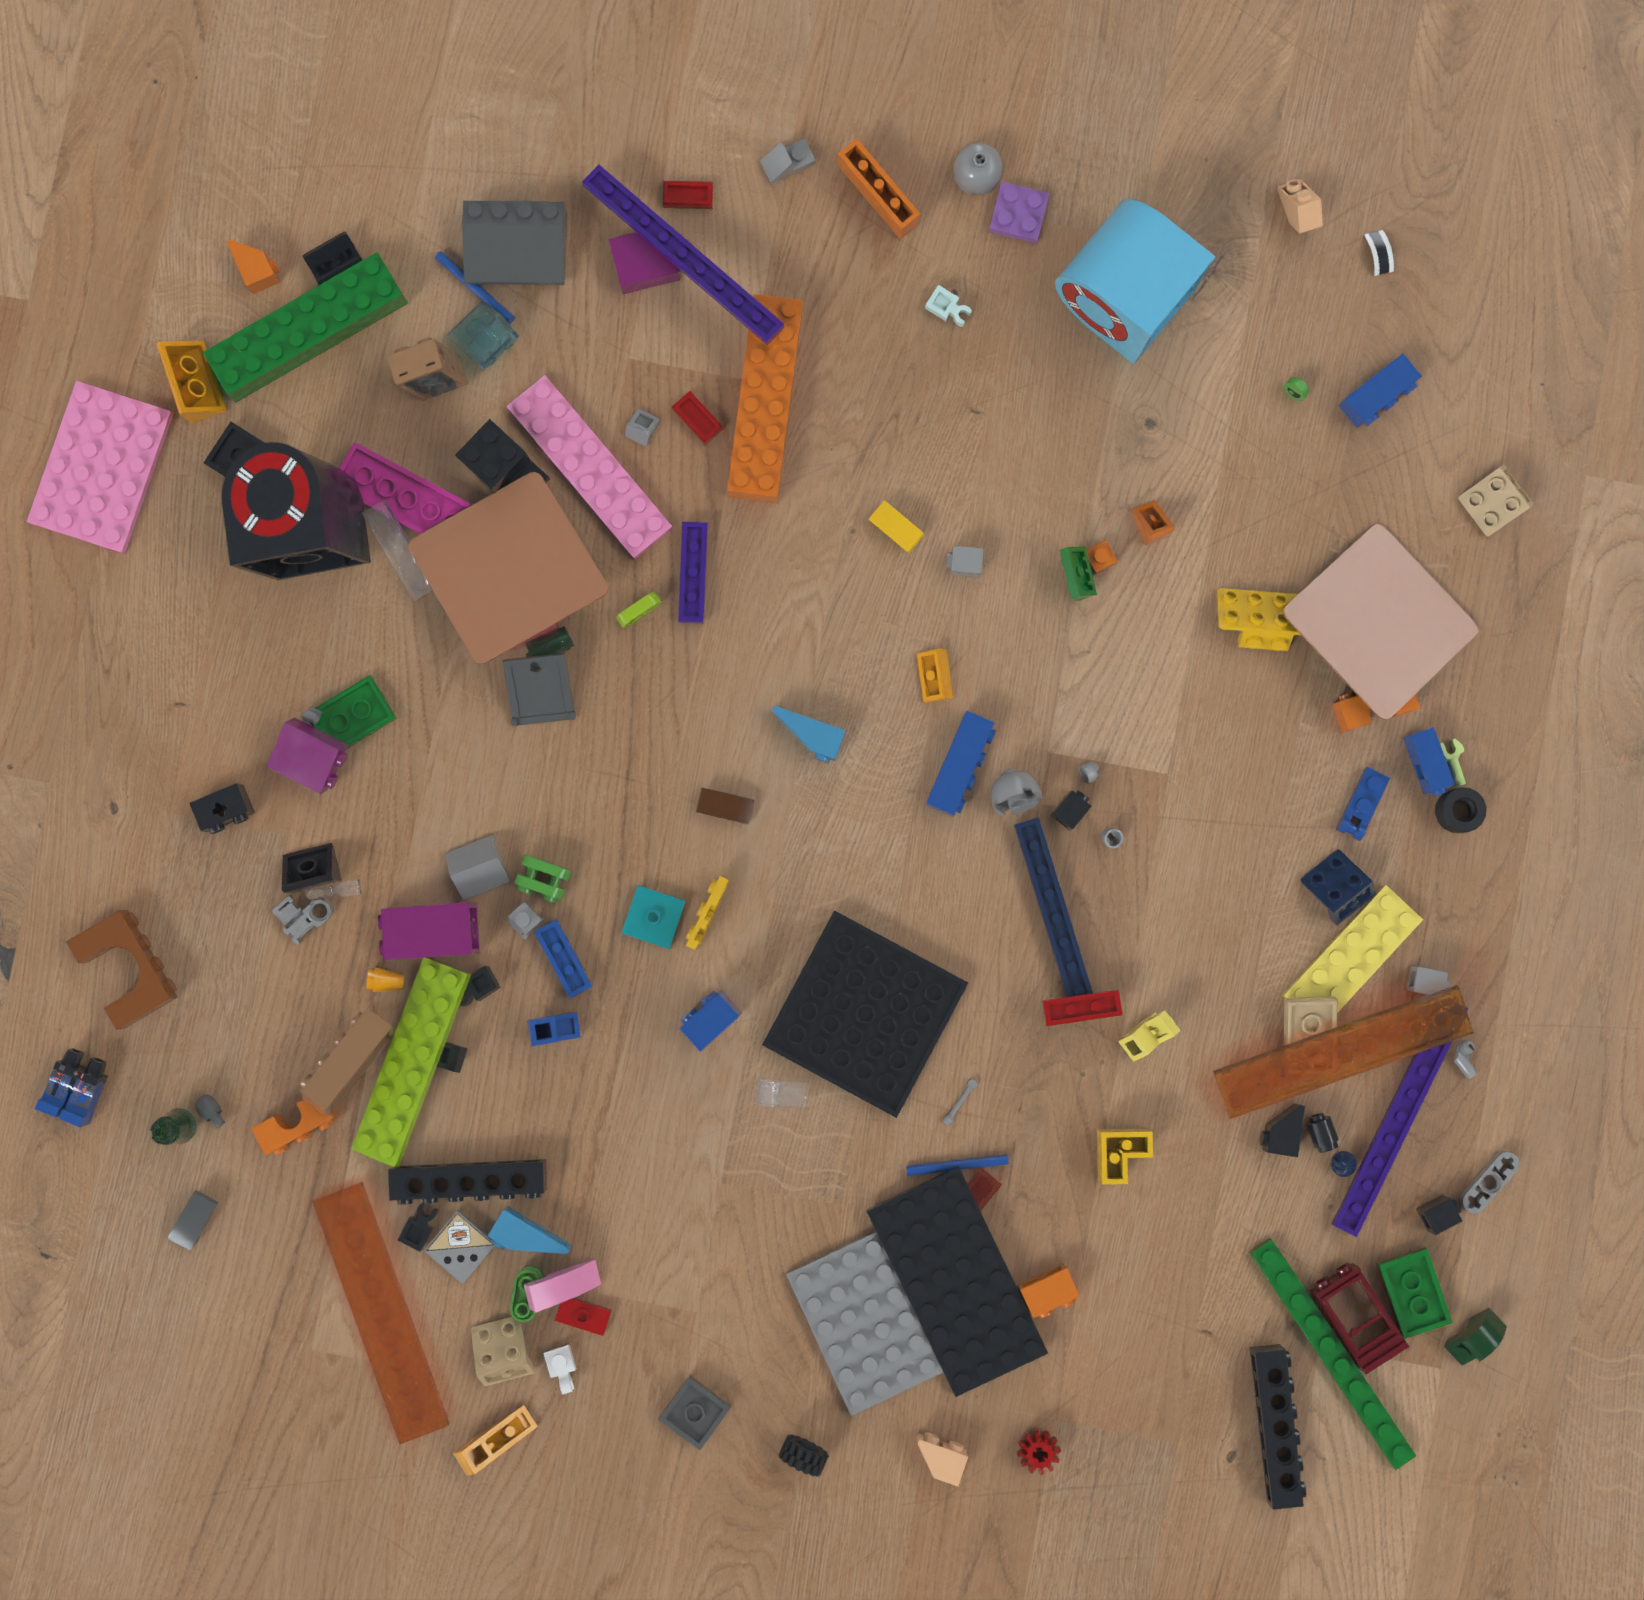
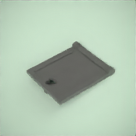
(538, 694)

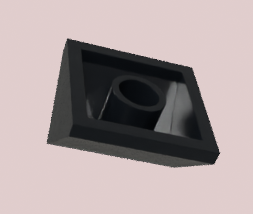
(309, 868)

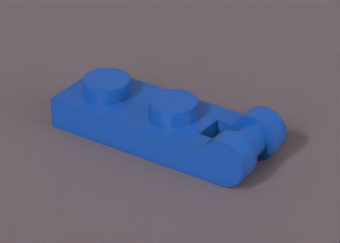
(1363, 803)

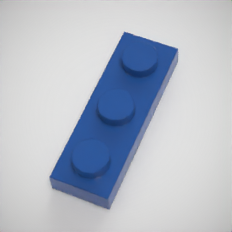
(563, 958)

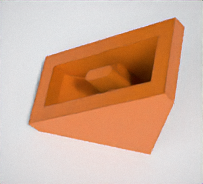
(1152, 522)

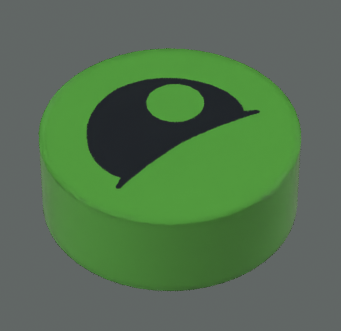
(1296, 389)

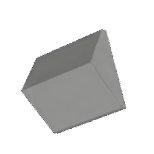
(477, 867)

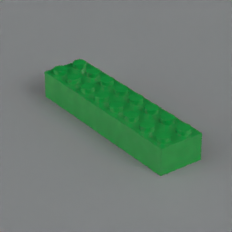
(305, 327)

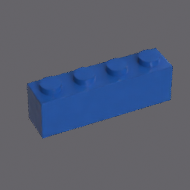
(960, 763)

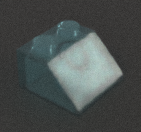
(483, 335)

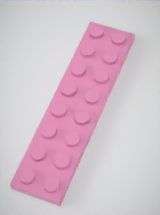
(589, 467)

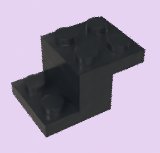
(496, 458)

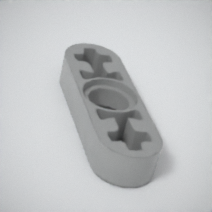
(1483, 1201)

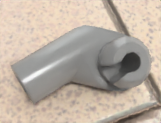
(1462, 1056)

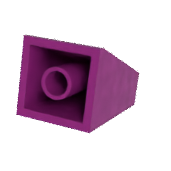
(429, 931)

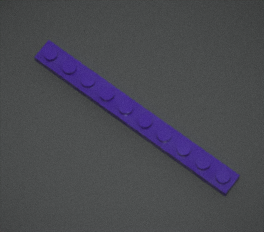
(683, 254)
(1388, 1139)

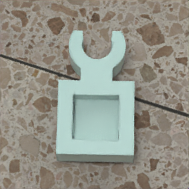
(944, 303)

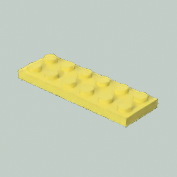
(1357, 949)

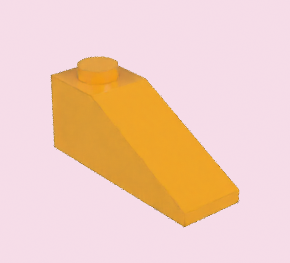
(494, 1440)

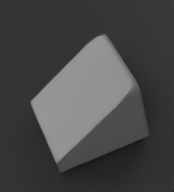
(641, 427)

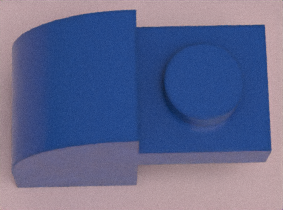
(553, 1028)

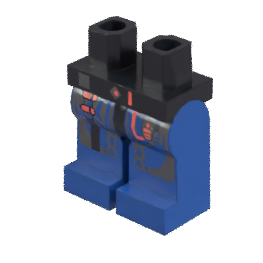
(73, 1089)

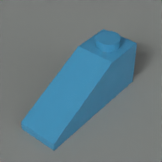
(814, 735)
(522, 1234)

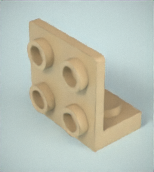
(1495, 500)
(500, 1351)

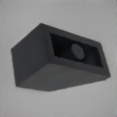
(1284, 1132)

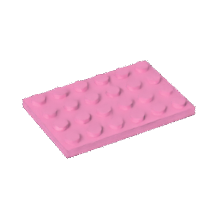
(100, 467)

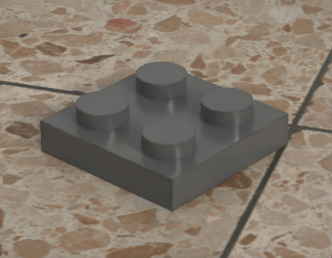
(694, 1412)

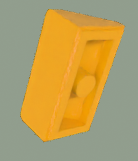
(935, 675)

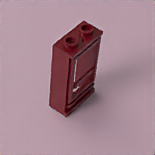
(1379, 1348)

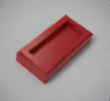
(688, 194)
(697, 418)

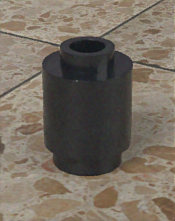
(1322, 1132)

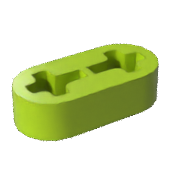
(639, 610)

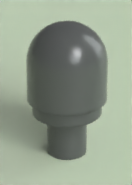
(209, 1110)

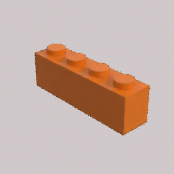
(878, 188)

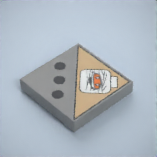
(460, 1246)

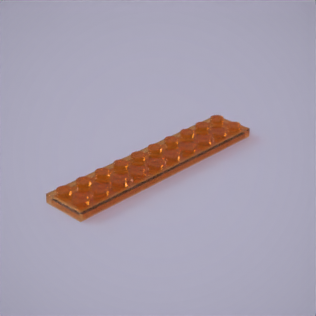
(1343, 1051)
(381, 1313)

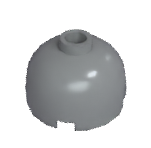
(978, 168)
(1015, 791)

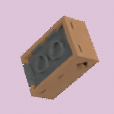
(427, 369)

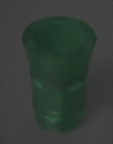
(181, 1125)

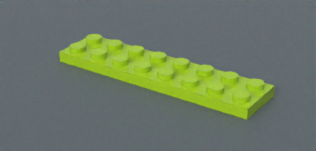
(411, 1062)

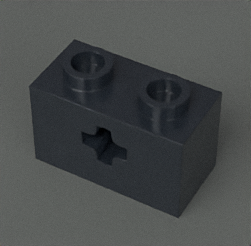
(207, 808)

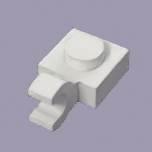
(560, 1364)

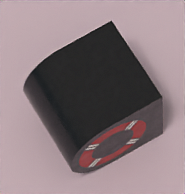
(291, 514)

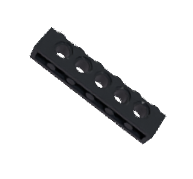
(402, 1176)
(1293, 1491)

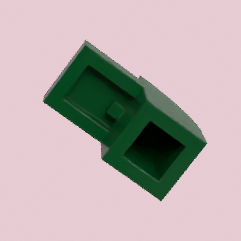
(1479, 1339)

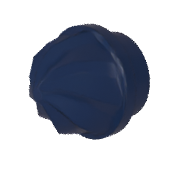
(1343, 1163)

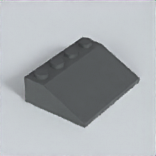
(514, 242)

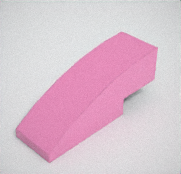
(562, 1285)

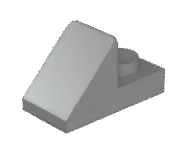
(787, 160)

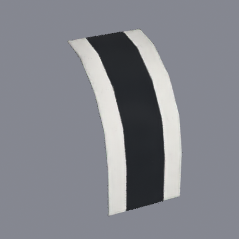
(1381, 252)

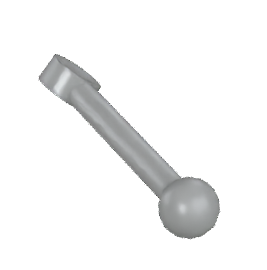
(948, 1119)

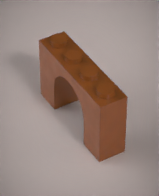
(152, 988)

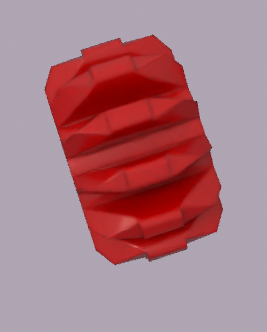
(1029, 1447)

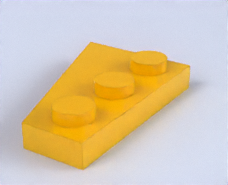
(706, 912)

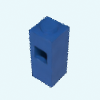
(1429, 762)

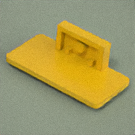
(1257, 617)

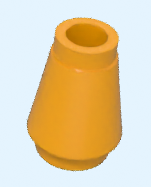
(384, 980)

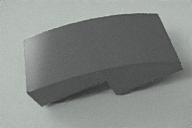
(192, 1220)

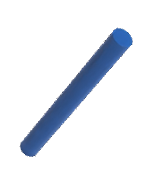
(475, 288)
(963, 1164)

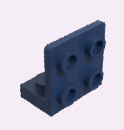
(1339, 886)

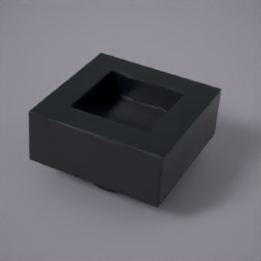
(452, 1057)

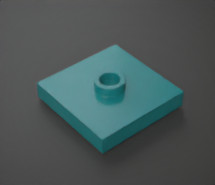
(653, 917)

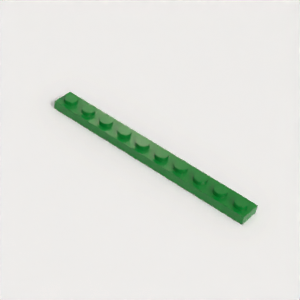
(1332, 1354)

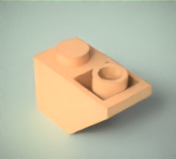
(1301, 205)
(943, 1459)

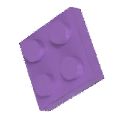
(1019, 212)

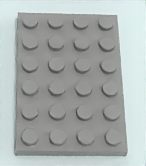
(864, 1323)

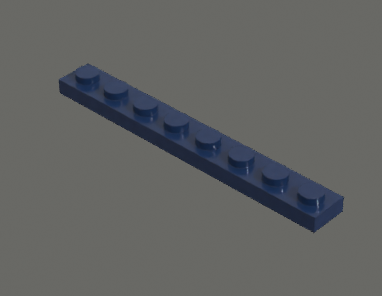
(1053, 908)

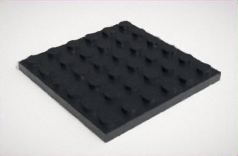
(865, 1014)

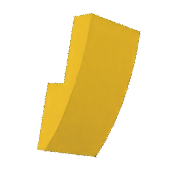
(896, 526)

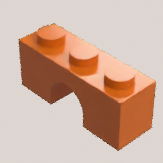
(1354, 713)
(275, 1134)

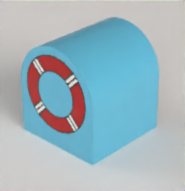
(1132, 277)

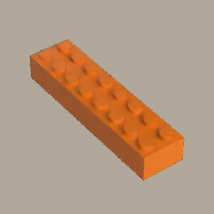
(765, 406)

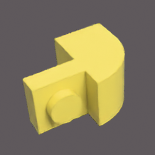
(1148, 1035)

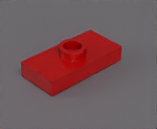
(583, 1315)

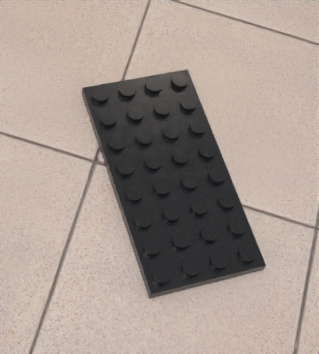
(957, 1281)

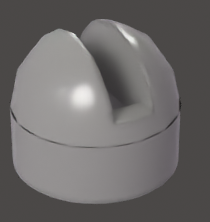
(1089, 772)
(1116, 834)

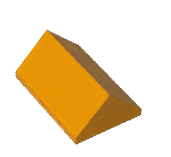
(191, 379)

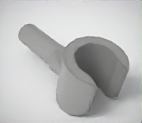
(312, 716)

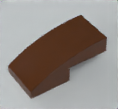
(725, 805)

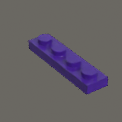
(693, 572)

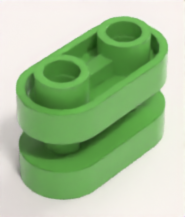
(528, 883)
(519, 1304)

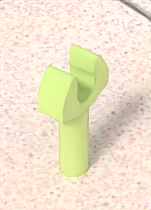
(1453, 761)

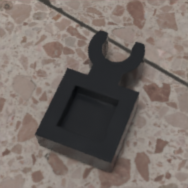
(480, 985)
(417, 1229)

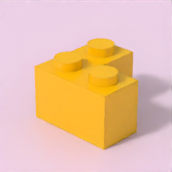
(1115, 1148)

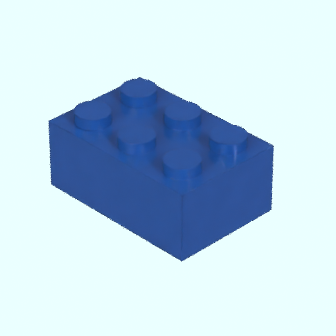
(710, 1021)

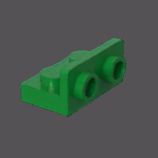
(1078, 572)

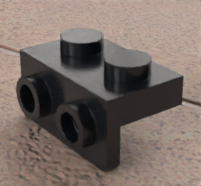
(332, 257)

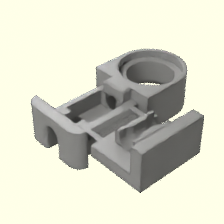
(297, 919)

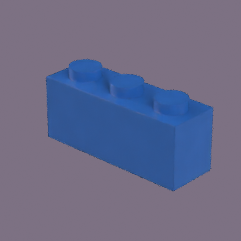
(1381, 391)

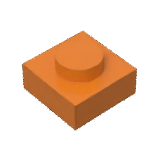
(1101, 557)

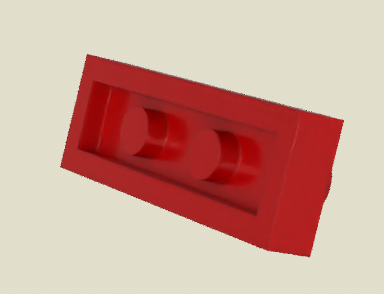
(1082, 1007)

